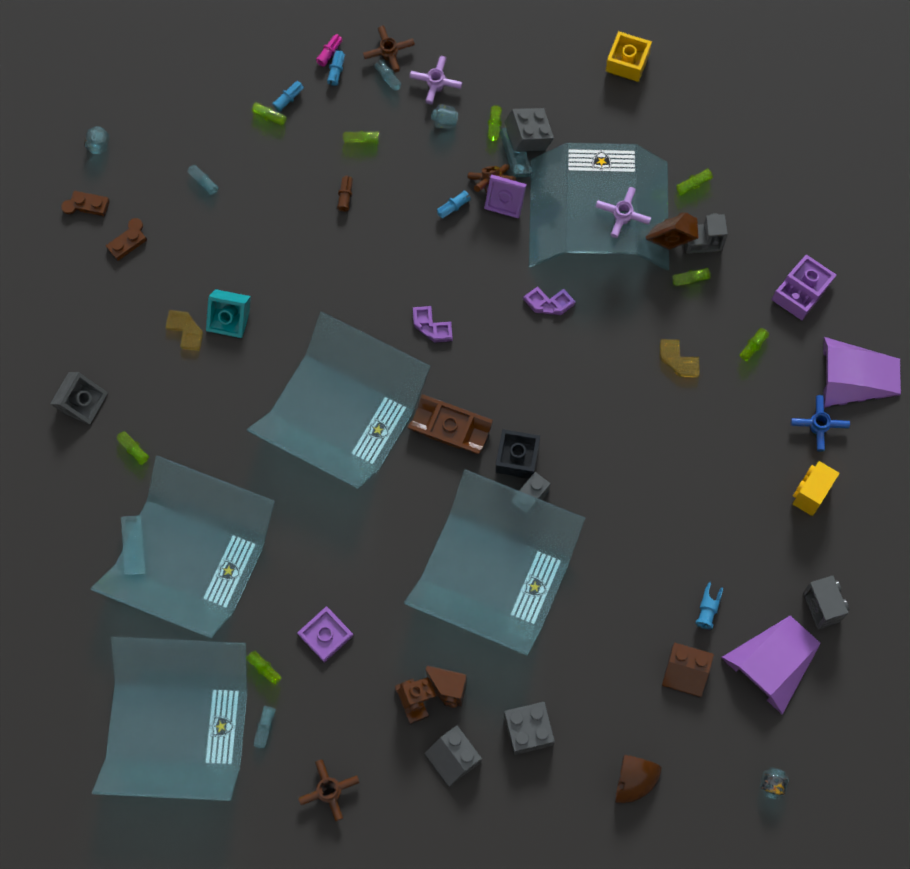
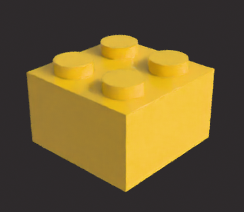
(628, 56)
(814, 487)

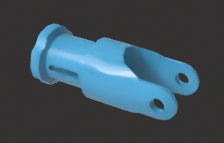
(708, 608)

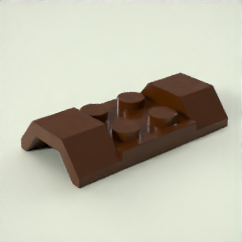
(451, 425)

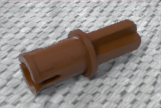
(345, 194)

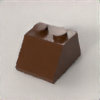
(674, 231)
(687, 669)
(448, 685)

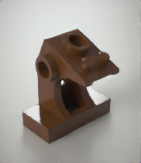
(412, 696)

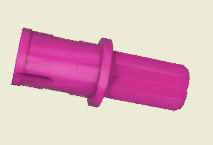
(328, 50)

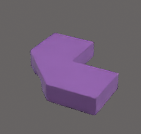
(542, 304)
(434, 331)

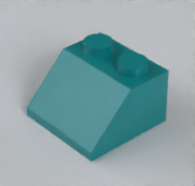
(227, 313)

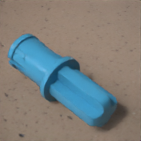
(336, 68)
(288, 96)
(453, 204)

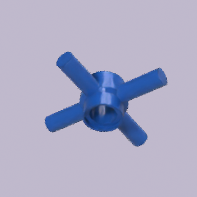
(820, 416)

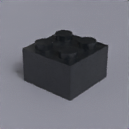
(517, 453)

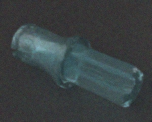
(388, 75)
(203, 179)
(264, 727)

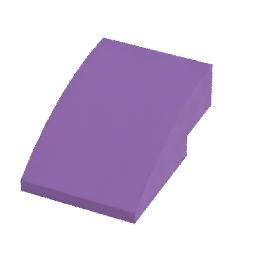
(803, 287)

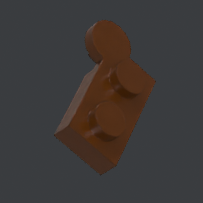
(86, 203)
(128, 240)

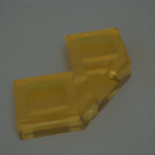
(183, 322)
(681, 365)

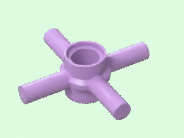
(436, 73)
(623, 218)

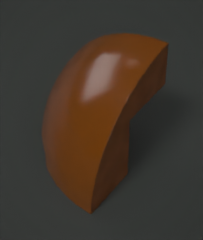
(636, 779)

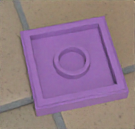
(505, 196)
(325, 634)

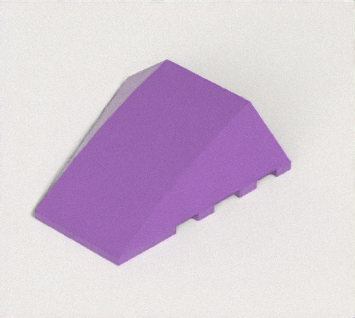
(858, 374)
(776, 660)

